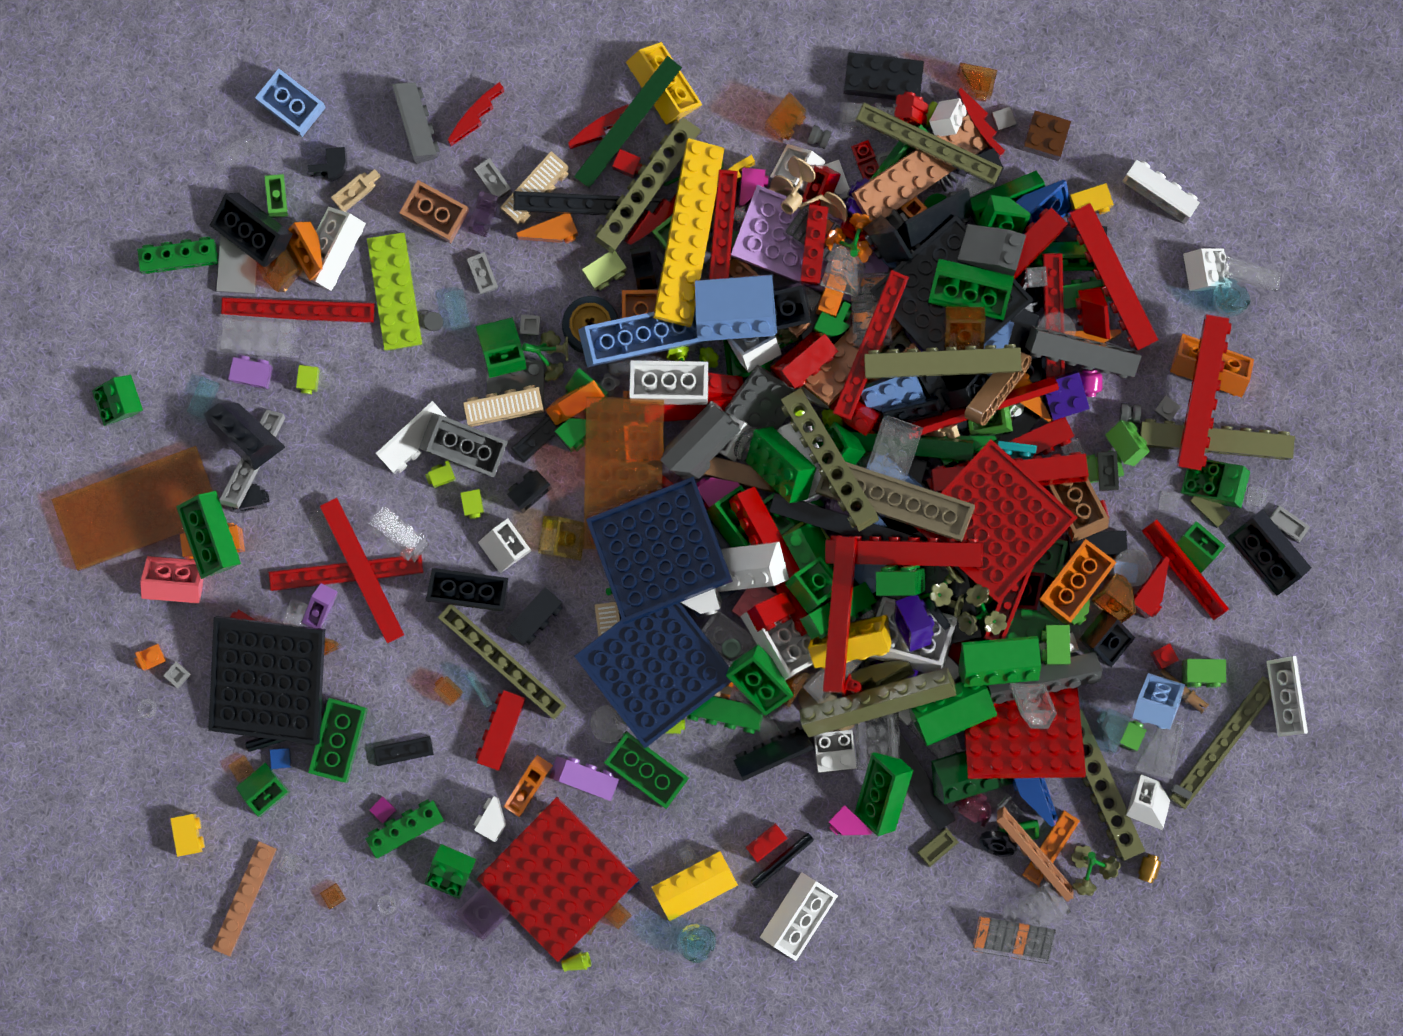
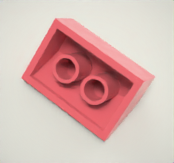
(171, 580)

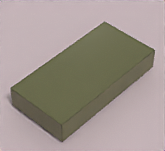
(1213, 511)
(937, 847)

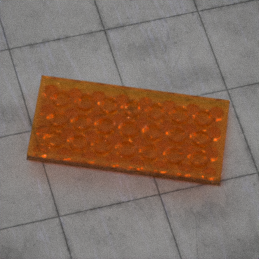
(621, 453)
(130, 508)

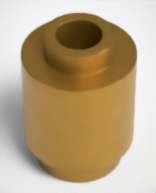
(1149, 868)

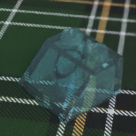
(1111, 728)

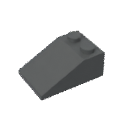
(992, 248)

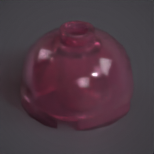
(975, 808)

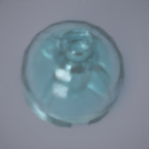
(1230, 298)
(695, 942)

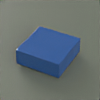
(280, 758)

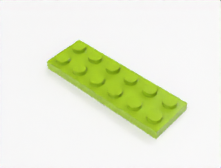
(394, 291)

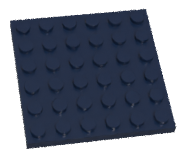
(659, 550)
(655, 670)

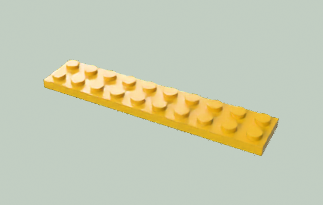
(688, 232)

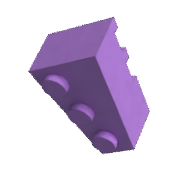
(584, 777)

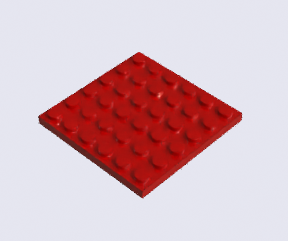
(1011, 517)
(1012, 749)
(558, 879)

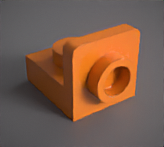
(149, 657)

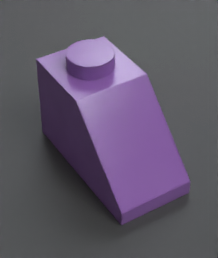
(319, 606)

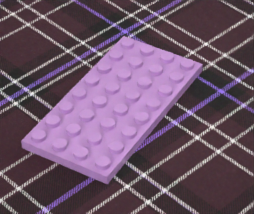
(766, 247)

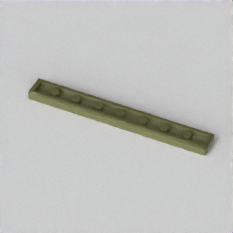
(928, 144)
(1224, 741)

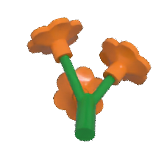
(856, 248)

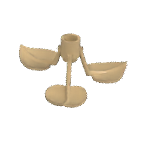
(803, 171)

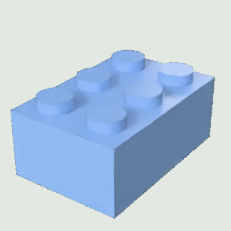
(290, 102)
(1158, 701)

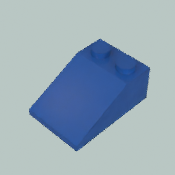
(1052, 196)
(1037, 795)

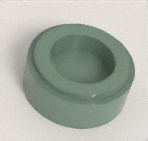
(731, 648)

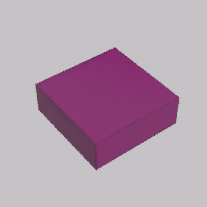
(382, 809)

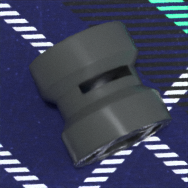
(817, 136)
(1130, 413)

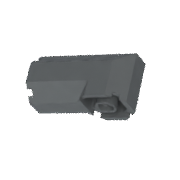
(699, 442)

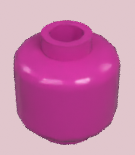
(1091, 382)

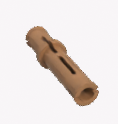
(1188, 695)

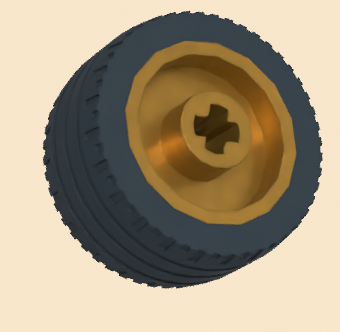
(581, 313)

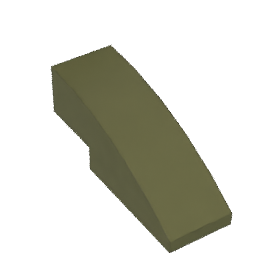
(882, 674)

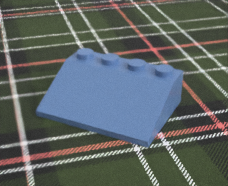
(735, 308)

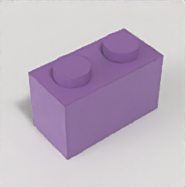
(250, 372)

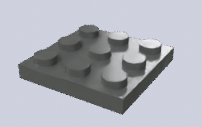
(517, 380)
(759, 400)

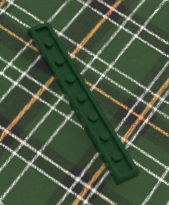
(628, 121)
(928, 446)

